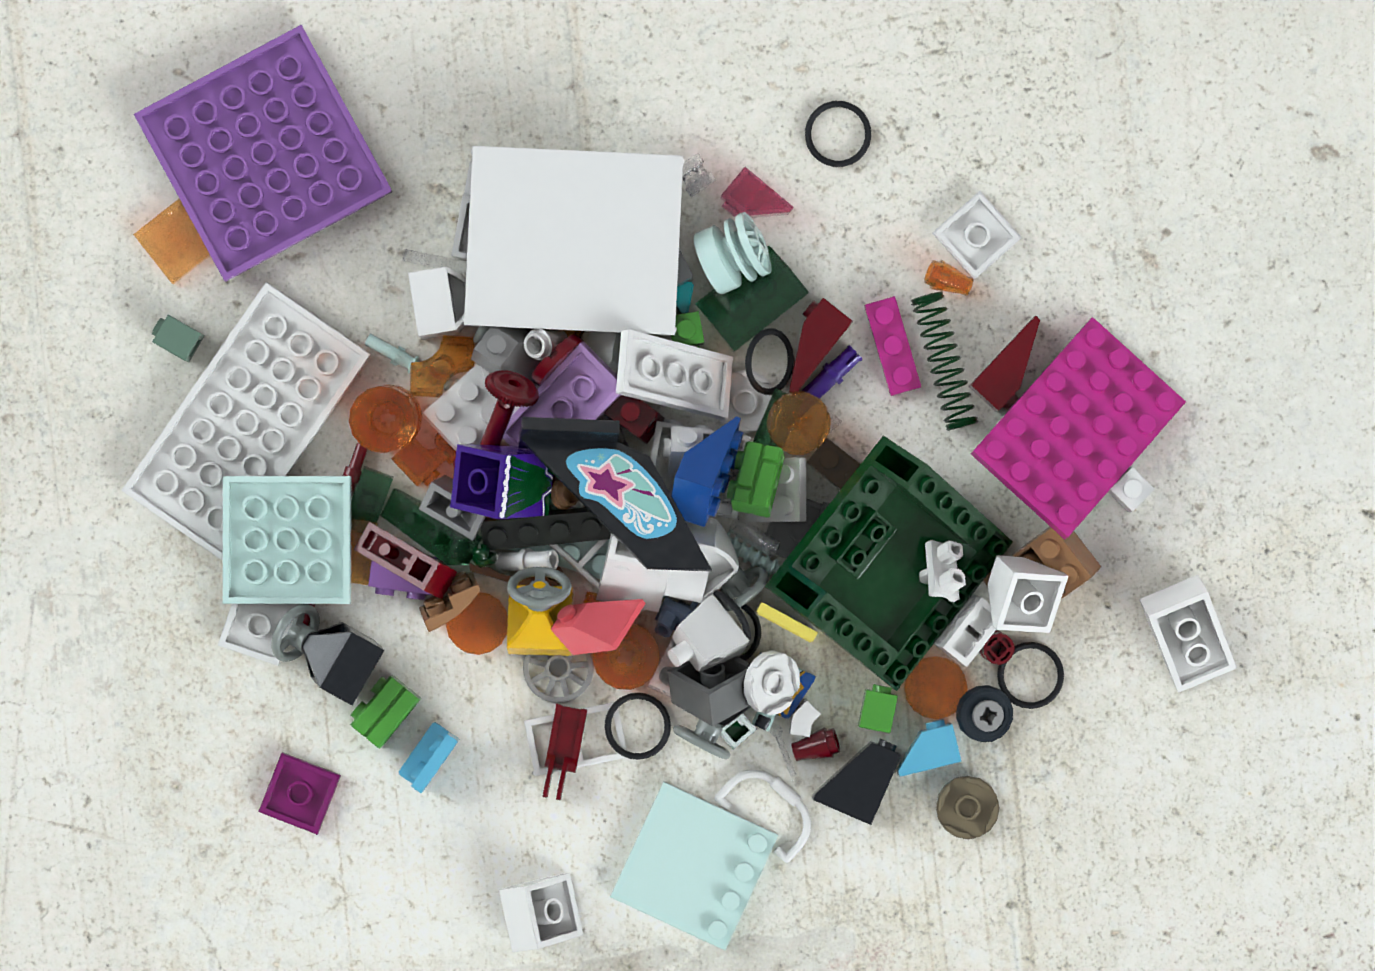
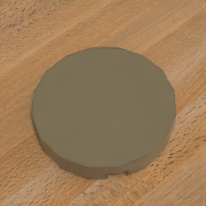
(967, 807)

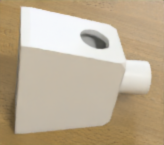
(707, 637)

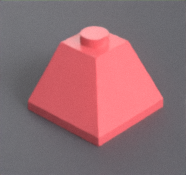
(596, 625)

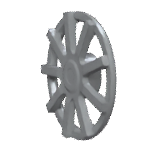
(558, 669)

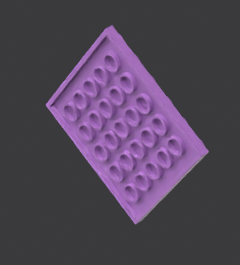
(263, 153)

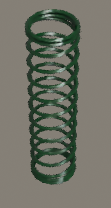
(924, 301)

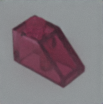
(753, 196)

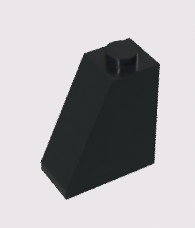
(861, 782)

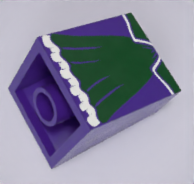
(500, 482)

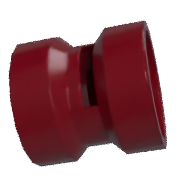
(992, 646)

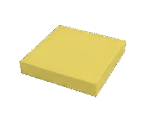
(786, 622)

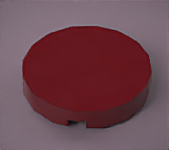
(550, 363)

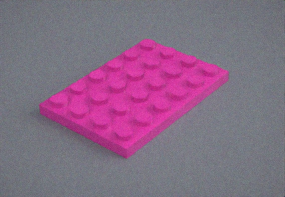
(1078, 428)

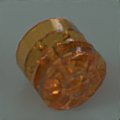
(367, 422)
(644, 661)

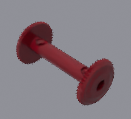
(511, 391)

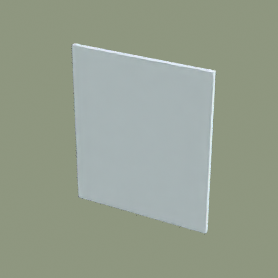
(573, 240)

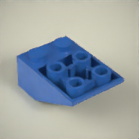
(705, 473)

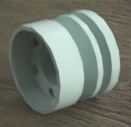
(736, 251)

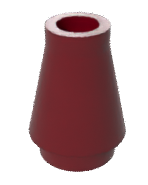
(819, 745)

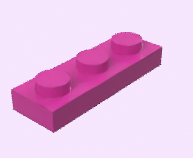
(892, 346)

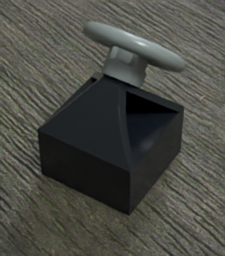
(336, 656)

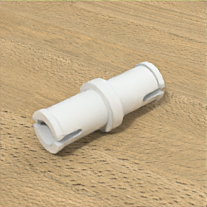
(526, 559)

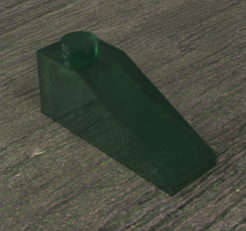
(437, 538)

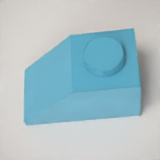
(931, 749)

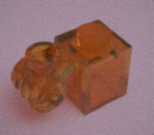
(422, 463)

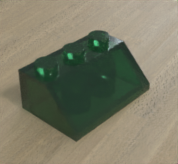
(754, 304)

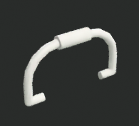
(784, 791)

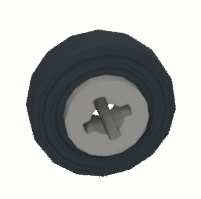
(974, 708)

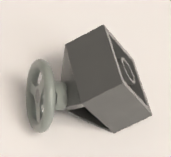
(713, 697)

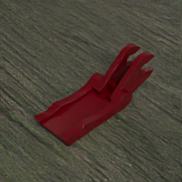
(564, 744)

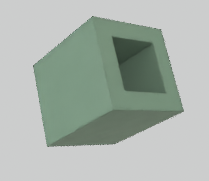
(177, 337)

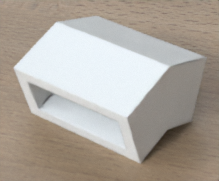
(802, 719)

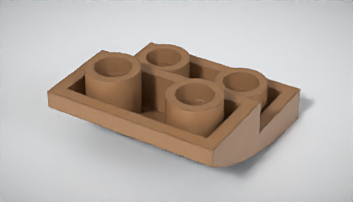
(460, 594)

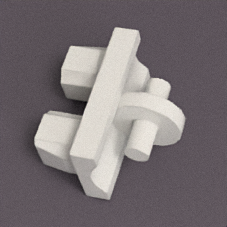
(942, 571)

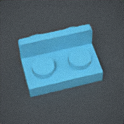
(428, 756)

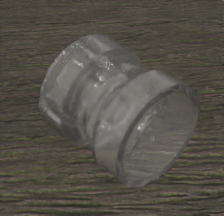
(700, 180)

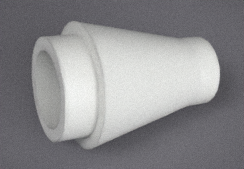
(542, 342)

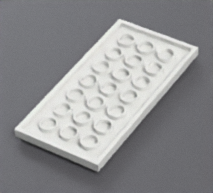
(246, 414)

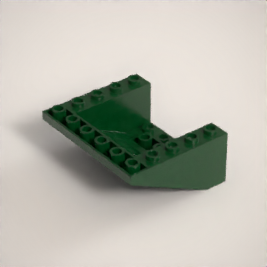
(864, 559)

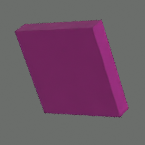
(299, 793)

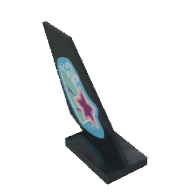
(616, 487)

